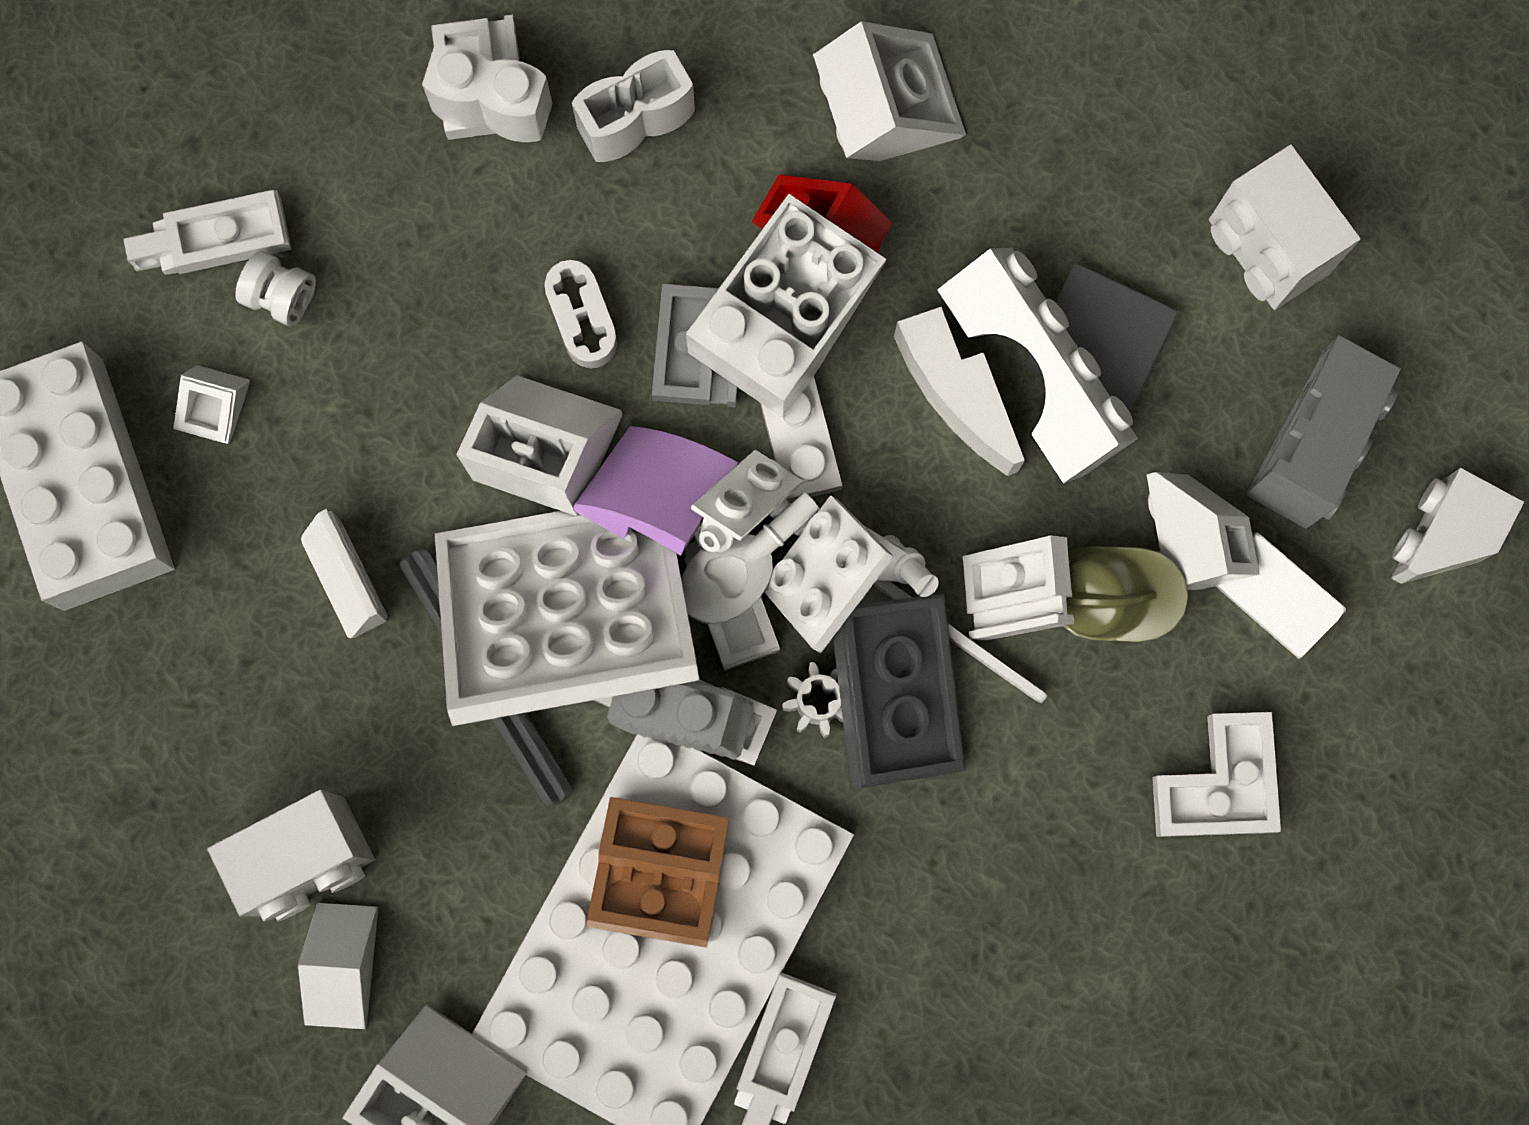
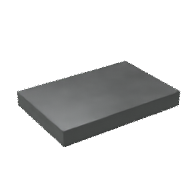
(898, 692)

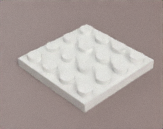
(556, 616)

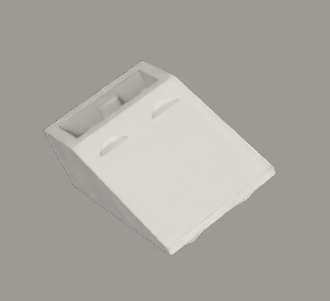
(784, 305)

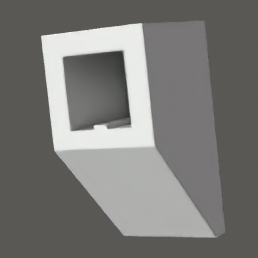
(1460, 526)
(1200, 531)

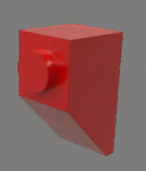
(833, 200)

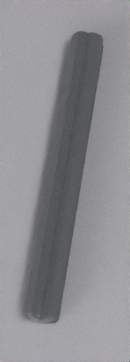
(516, 729)

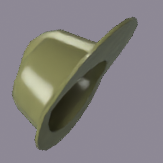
(1124, 593)

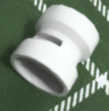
(275, 288)

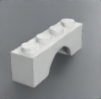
(1079, 417)

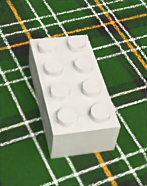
(75, 480)

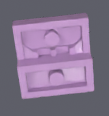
(652, 486)

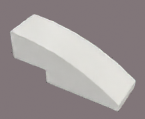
(959, 389)

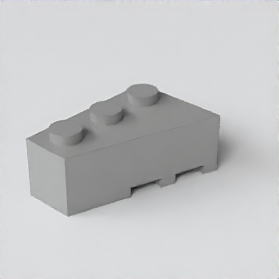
(1325, 434)

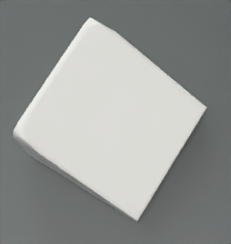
(210, 403)

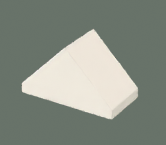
(338, 965)

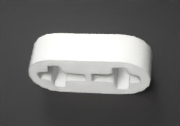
(593, 309)

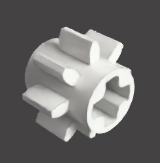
(809, 713)

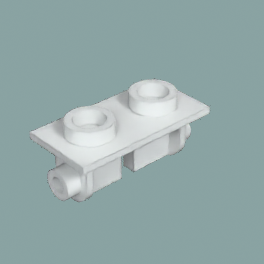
(742, 500)

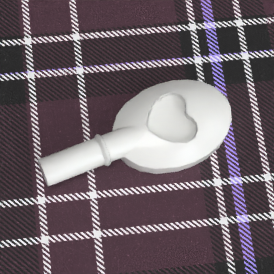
(731, 581)

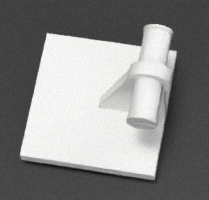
(835, 568)

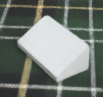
(343, 575)
(1284, 600)

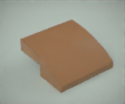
(658, 872)

